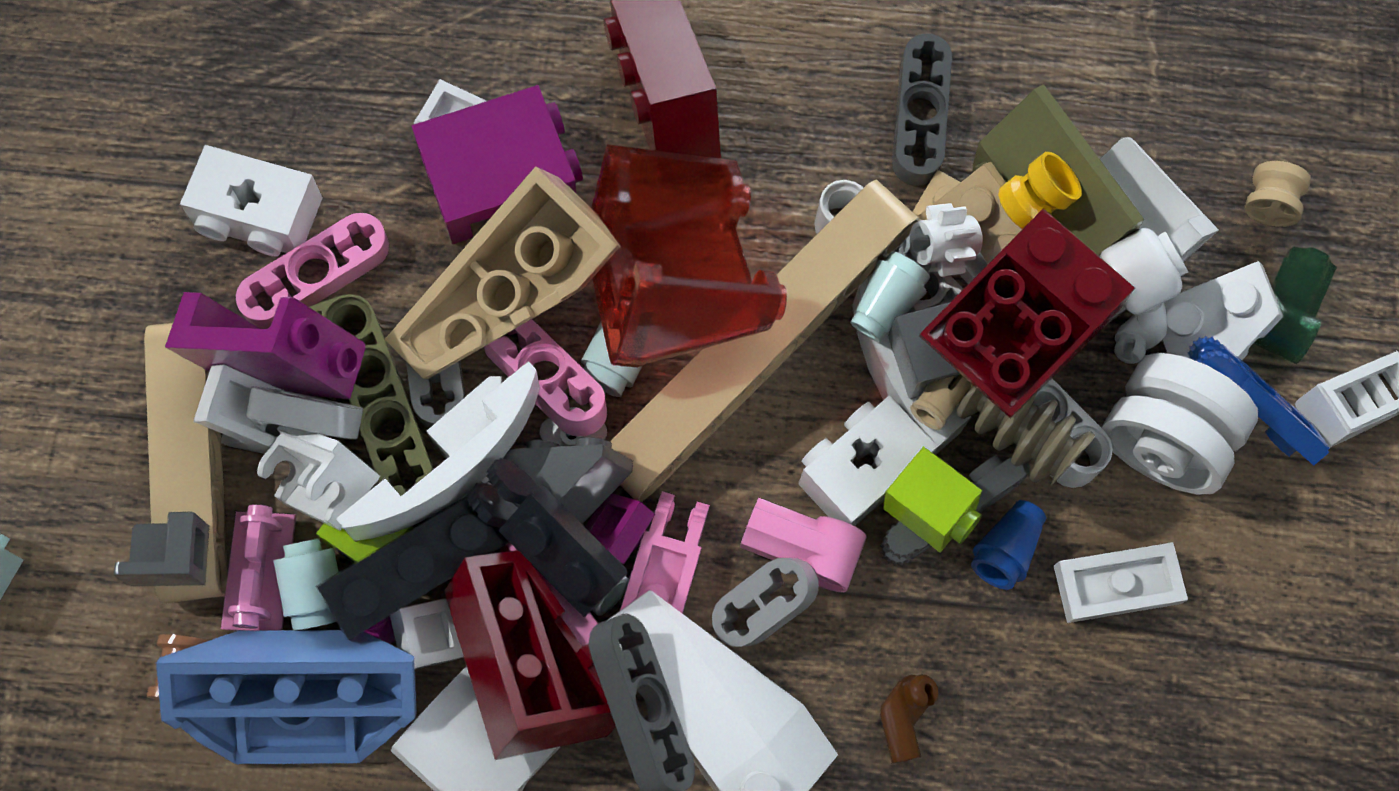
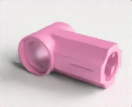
(824, 543)

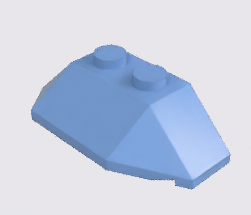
(289, 695)

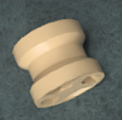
(1277, 193)

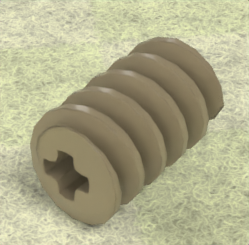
(1031, 431)

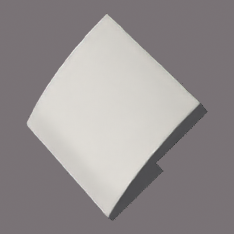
(452, 748)

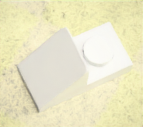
(225, 408)

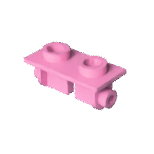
(252, 586)

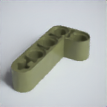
(383, 402)

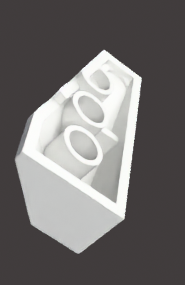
(734, 718)

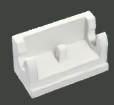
(322, 475)

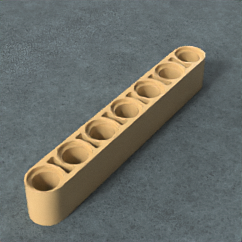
(730, 372)

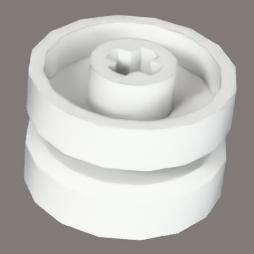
(1181, 423)

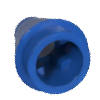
(1009, 546)

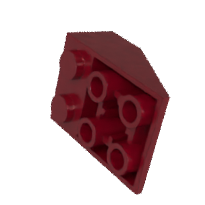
(1027, 313)

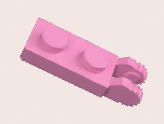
(664, 562)

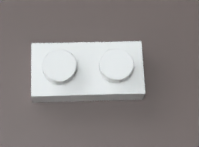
(1120, 582)

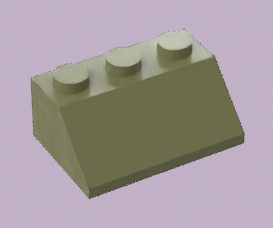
(1040, 126)

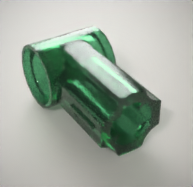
(1299, 293)

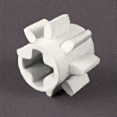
(946, 239)

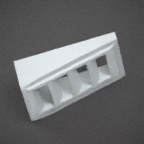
(1332, 413)

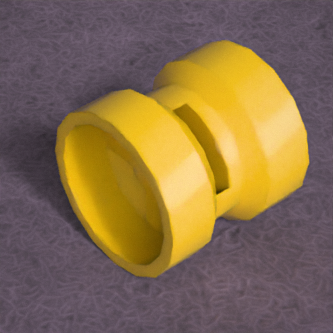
(1046, 185)

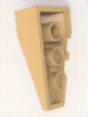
(518, 265)

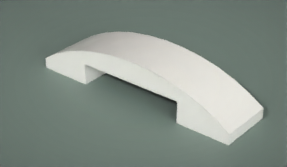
(386, 512)

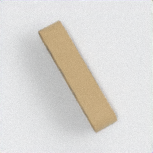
(183, 458)

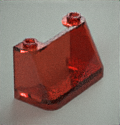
(680, 262)

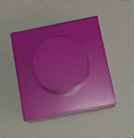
(620, 525)

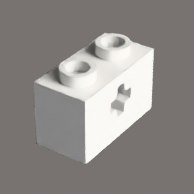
(230, 181)
(853, 493)

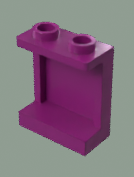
(486, 153)
(296, 353)

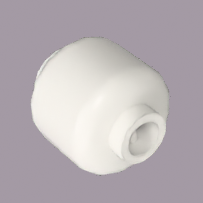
(1149, 265)

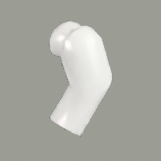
(1140, 334)

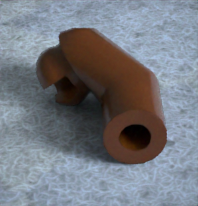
(902, 711)

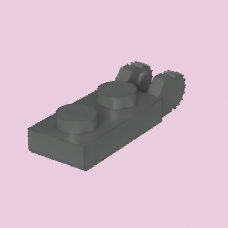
(995, 481)

